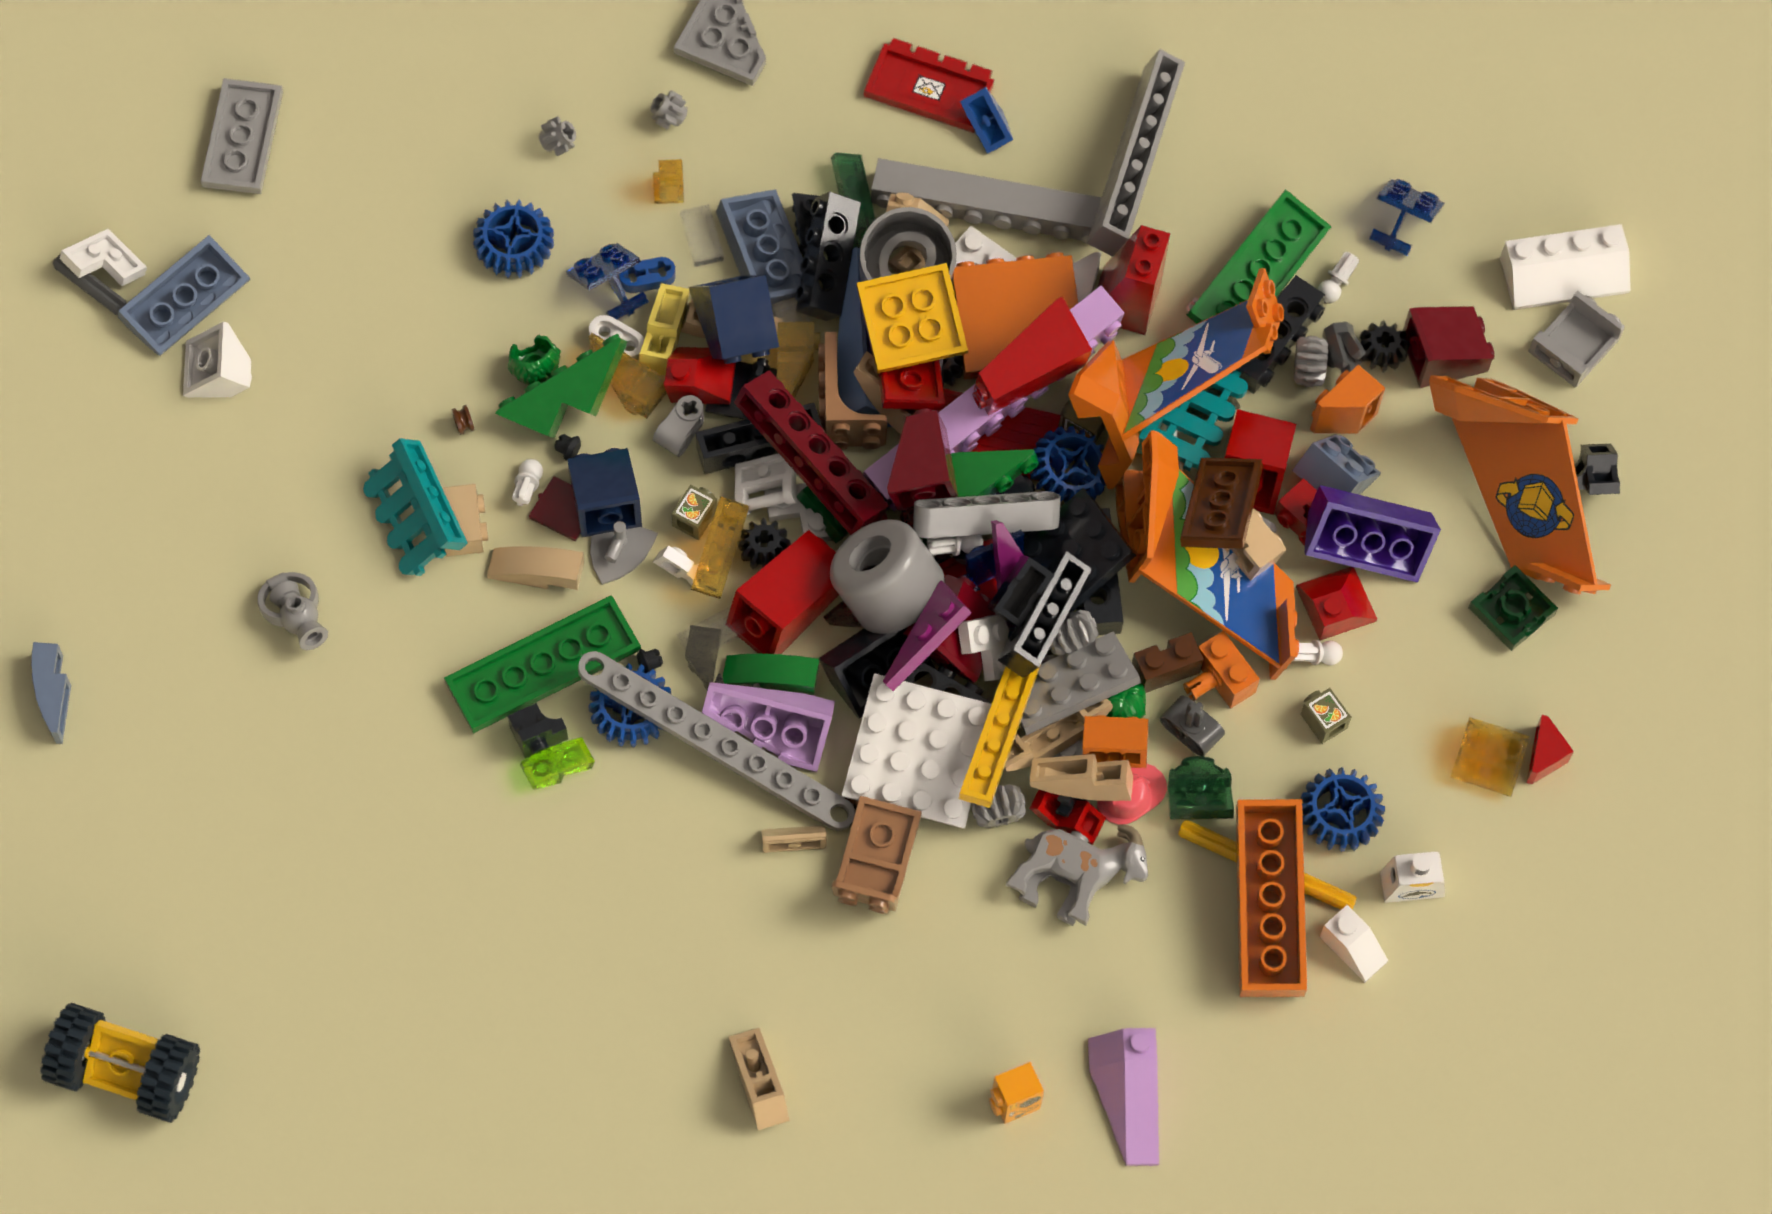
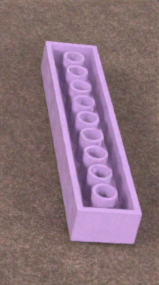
(965, 423)

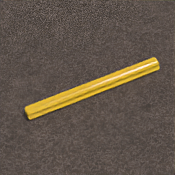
(1227, 848)

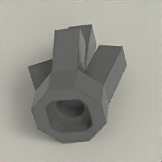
(1343, 346)

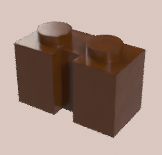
(1170, 665)

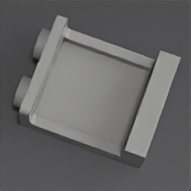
(1577, 339)

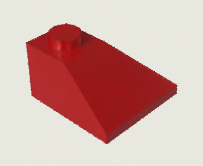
(697, 374)
(1336, 603)

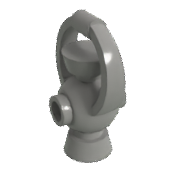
(297, 613)

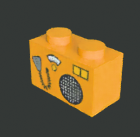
(1016, 1093)

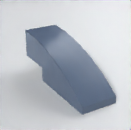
(51, 687)

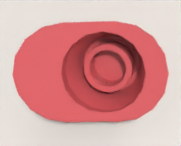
(1147, 792)

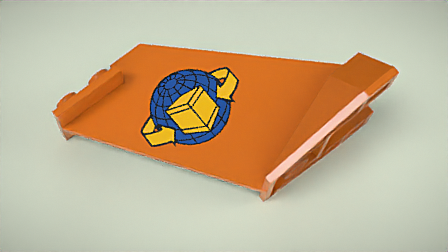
(1525, 476)

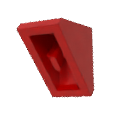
(1549, 750)

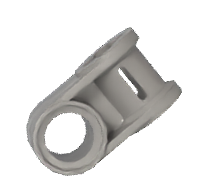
(678, 429)

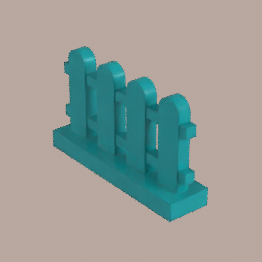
(1193, 426)
(430, 506)

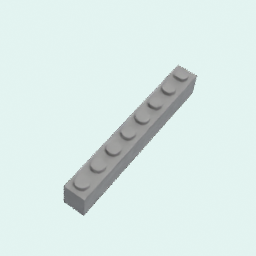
(1135, 153)
(989, 200)

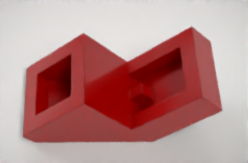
(1083, 818)

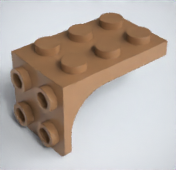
(840, 423)
(877, 855)

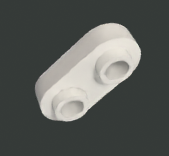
(613, 326)

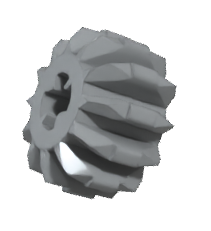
(1310, 361)
(1076, 632)
(1006, 807)

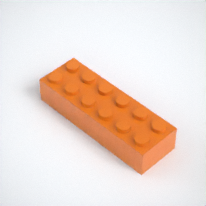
(1271, 898)

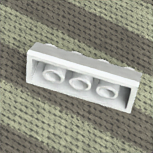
(1558, 265)

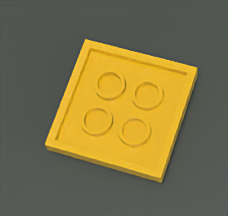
(912, 318)

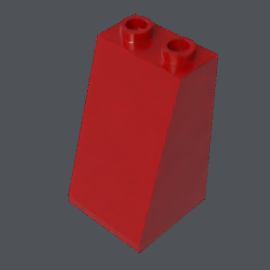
(1136, 276)
(1035, 358)
(785, 595)

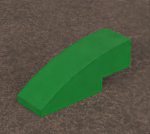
(773, 671)

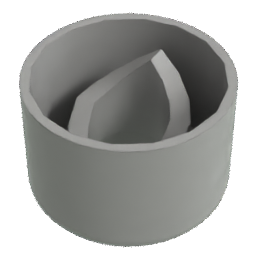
(905, 228)
(885, 575)

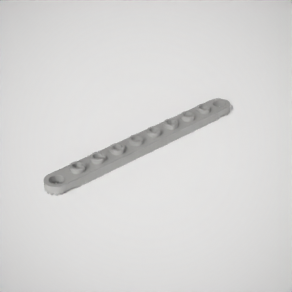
(716, 741)

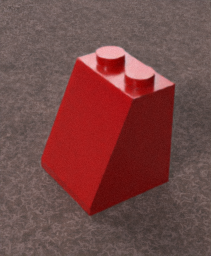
(1265, 439)

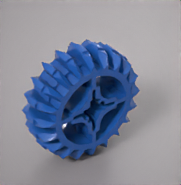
(500, 229)
(1052, 453)
(625, 729)
(1363, 800)

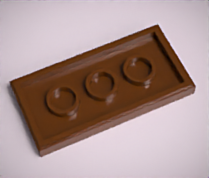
(1221, 503)

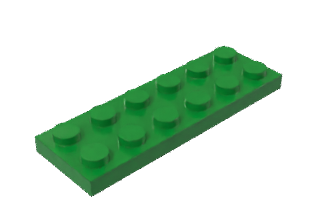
(1277, 243)
(540, 664)

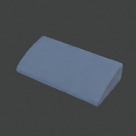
(762, 241)
(183, 296)

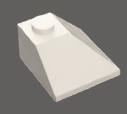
(216, 364)

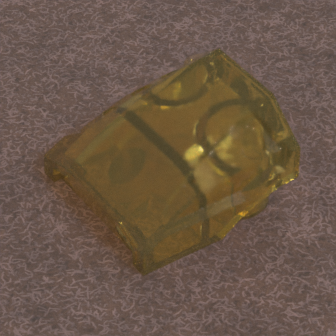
(1490, 756)

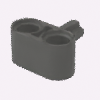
(1192, 725)

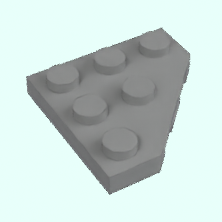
(723, 40)

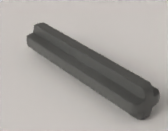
(93, 287)

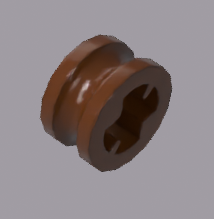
(462, 419)

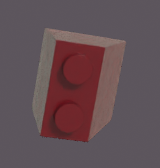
(1447, 343)
(922, 462)
(949, 651)

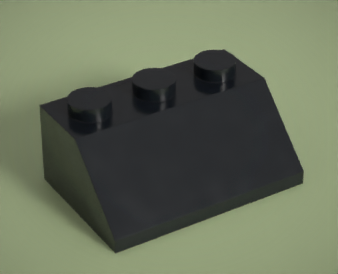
(855, 661)

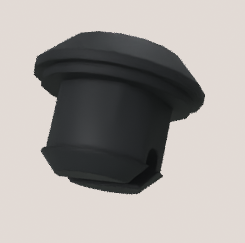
(568, 446)
(649, 659)

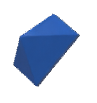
(987, 120)

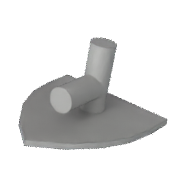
(620, 551)

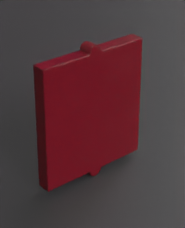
(557, 509)

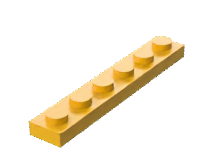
(997, 737)

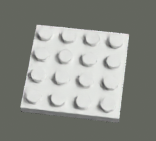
(916, 749)

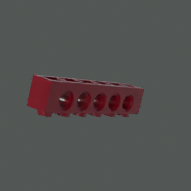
(810, 452)

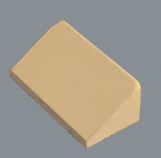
(794, 839)

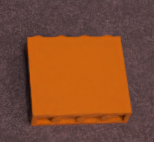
(1004, 299)

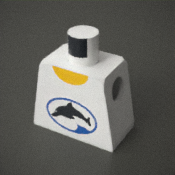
(1416, 875)

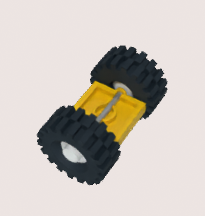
(120, 1061)

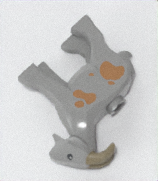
(1077, 864)

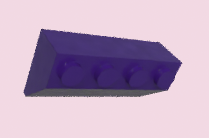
(1370, 533)

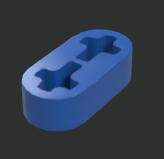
(648, 275)

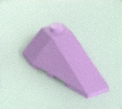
(781, 721)
(1127, 1081)

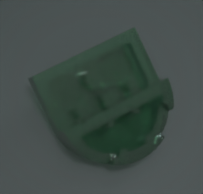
(1200, 790)

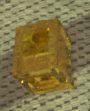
(668, 182)

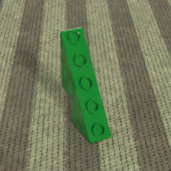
(579, 386)
(989, 471)

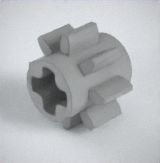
(668, 109)
(557, 136)

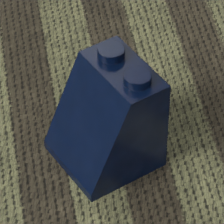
(736, 317)
(604, 491)

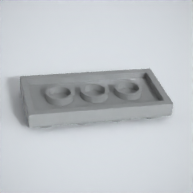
(242, 136)
(1078, 682)

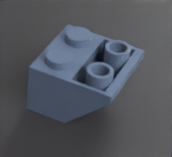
(1336, 465)

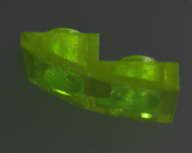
(553, 763)

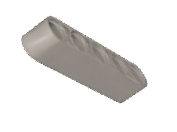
(974, 514)

